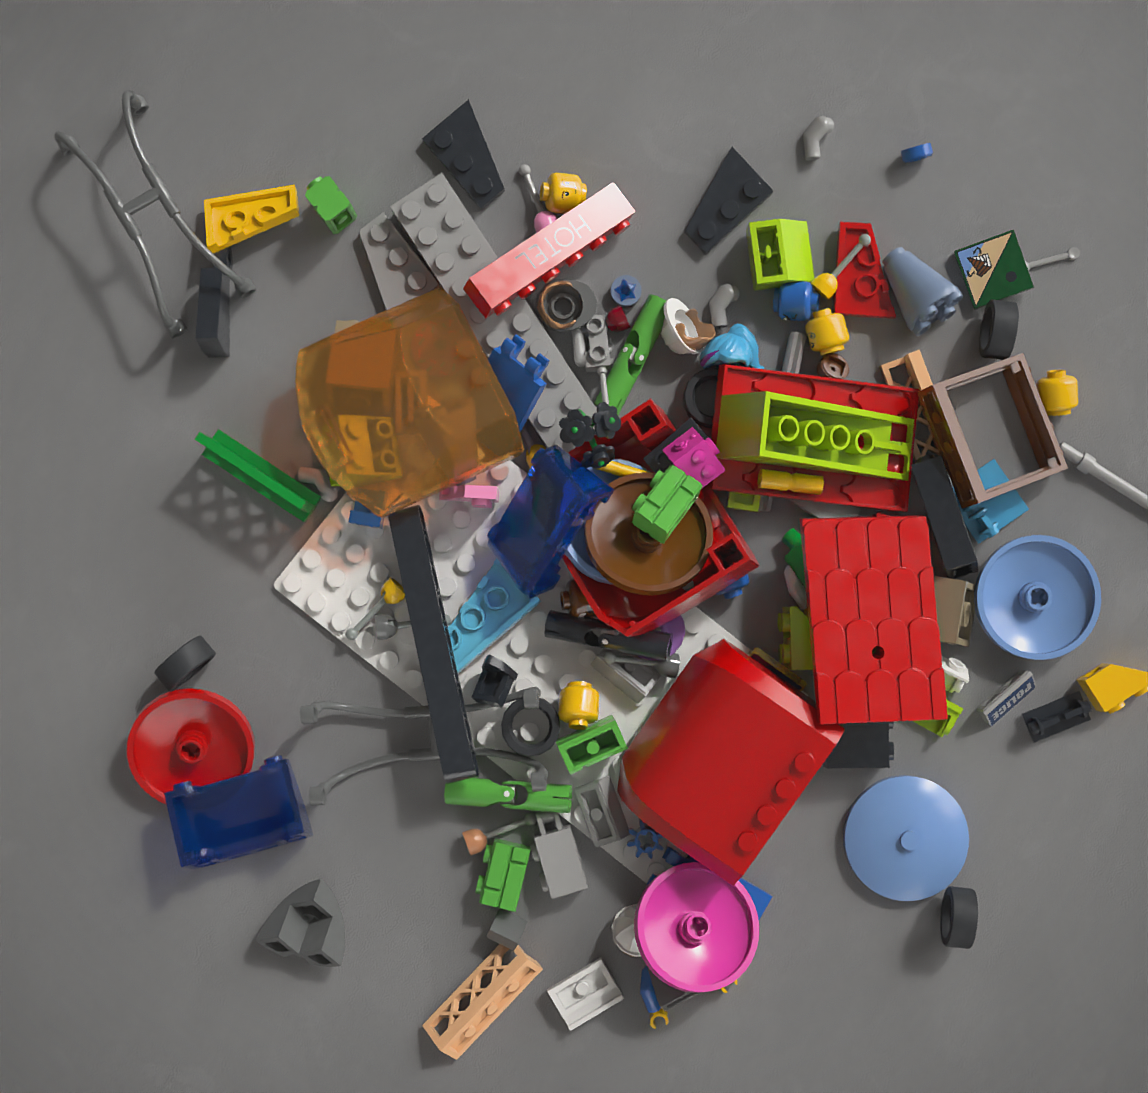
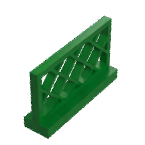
(259, 474)

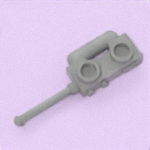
(599, 354)

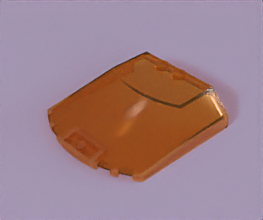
(404, 404)

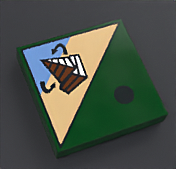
(993, 269)

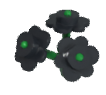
(579, 428)

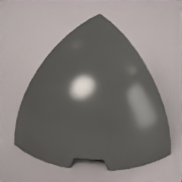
(307, 926)

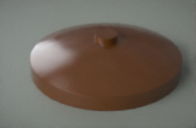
(636, 559)

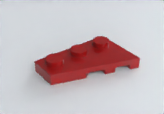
(861, 284)

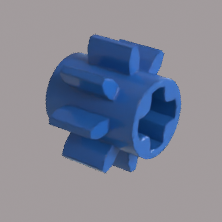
(647, 848)

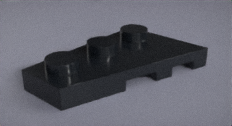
(465, 155)

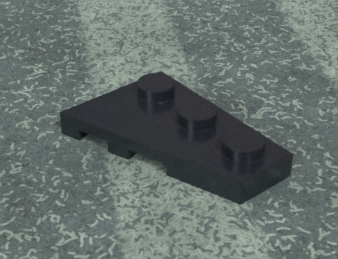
(728, 201)

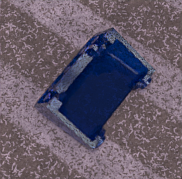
(545, 519)
(237, 815)

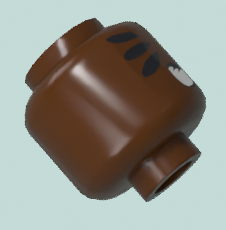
(574, 601)

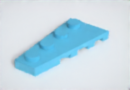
(487, 615)

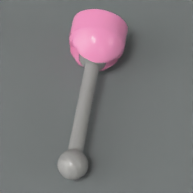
(543, 217)

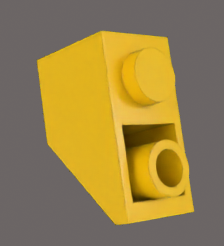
(1111, 685)

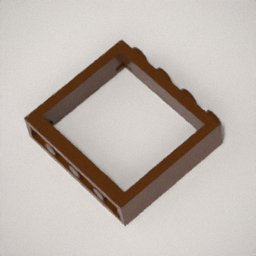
(953, 443)

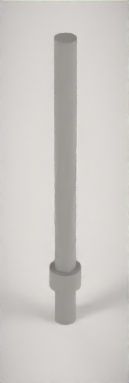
(1087, 464)

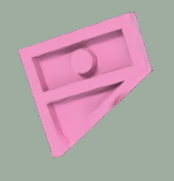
(478, 495)

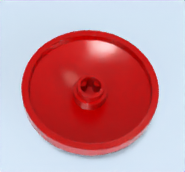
(188, 738)

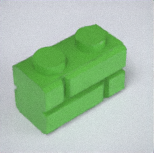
(330, 204)
(666, 503)
(591, 744)
(504, 874)

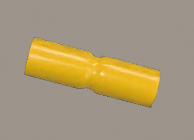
(795, 482)

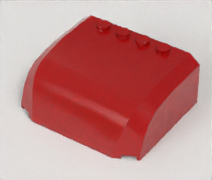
(727, 559)
(724, 758)

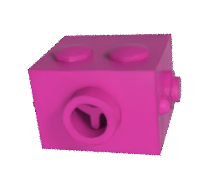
(695, 456)

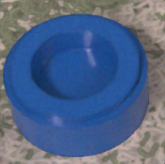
(917, 153)

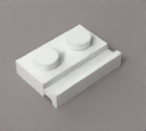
(585, 993)

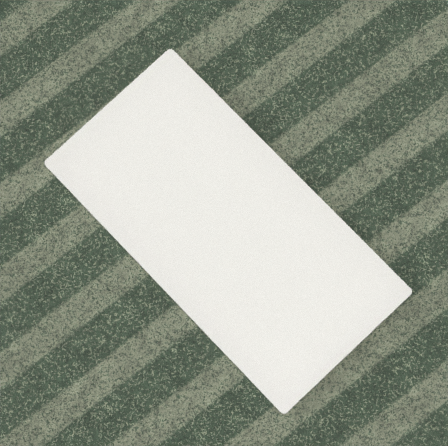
(341, 579)

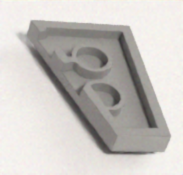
(394, 263)

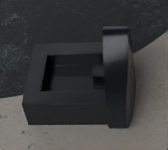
(494, 682)

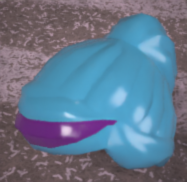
(732, 348)

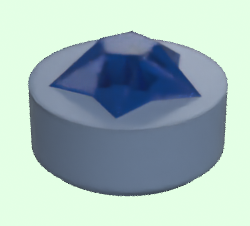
(625, 291)

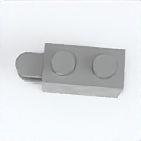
(558, 857)

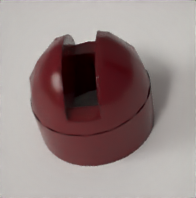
(617, 320)

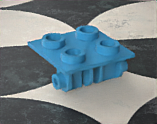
(990, 516)

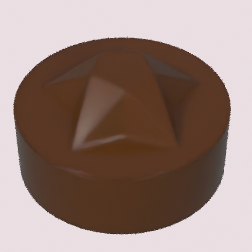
(833, 366)

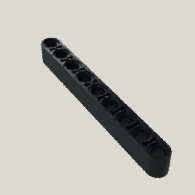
(433, 645)

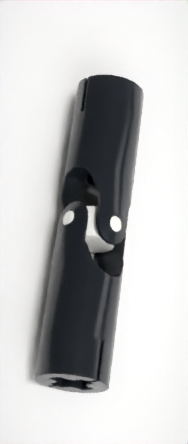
(580, 630)

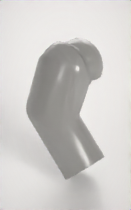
(815, 131)
(718, 303)
(321, 480)

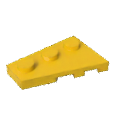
(247, 214)

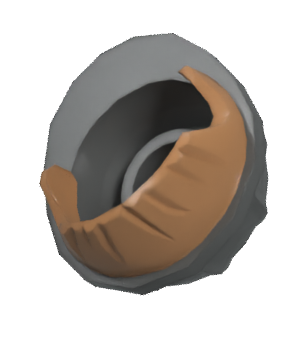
(565, 304)

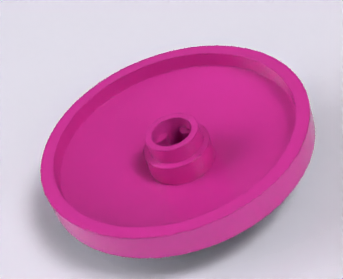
(696, 928)

